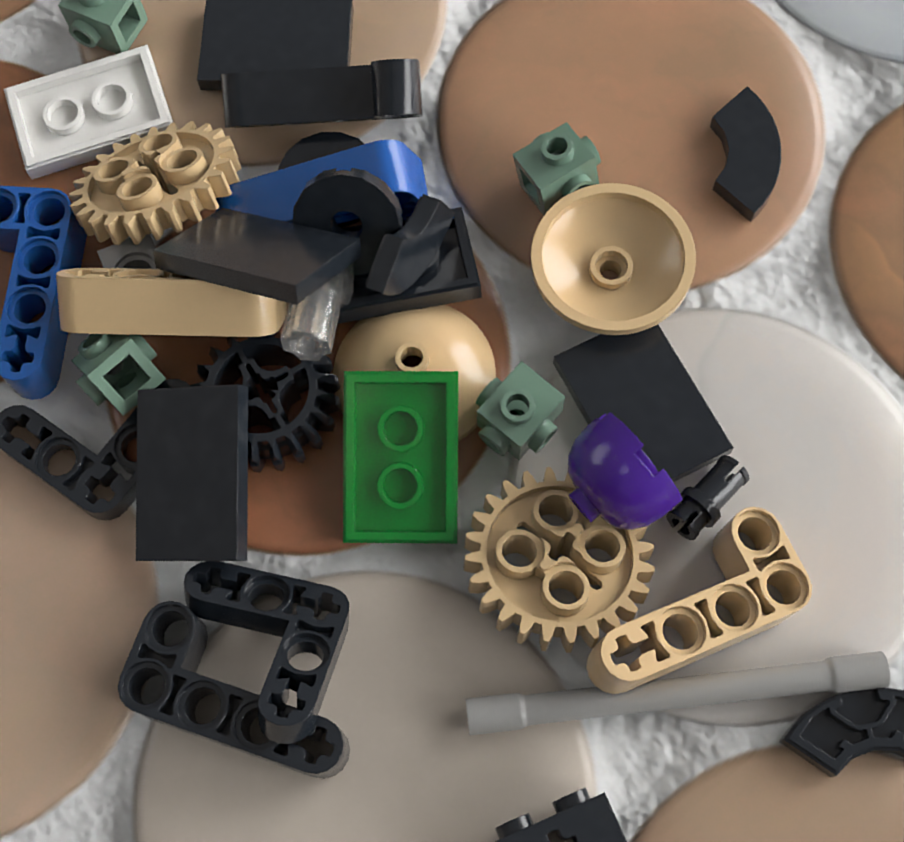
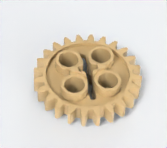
(155, 183)
(524, 592)

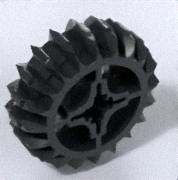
(284, 388)

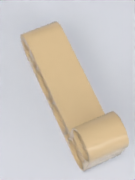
(160, 304)
(695, 617)

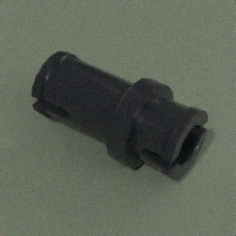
(703, 502)

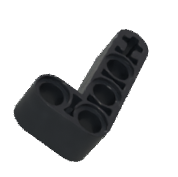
(323, 94)
(186, 688)

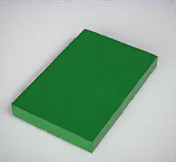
(400, 457)

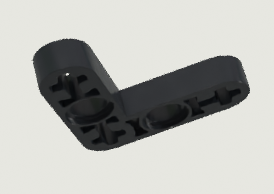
(88, 468)
(299, 634)

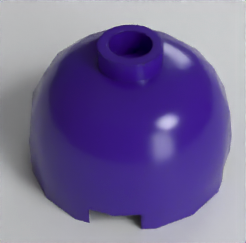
(617, 477)

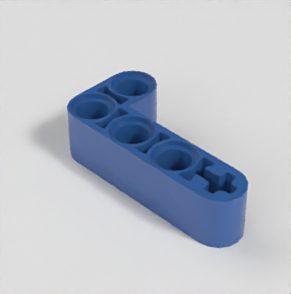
(277, 192)
(35, 351)

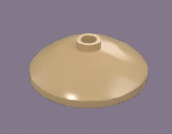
(616, 231)
(438, 336)

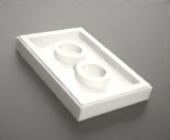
(86, 110)

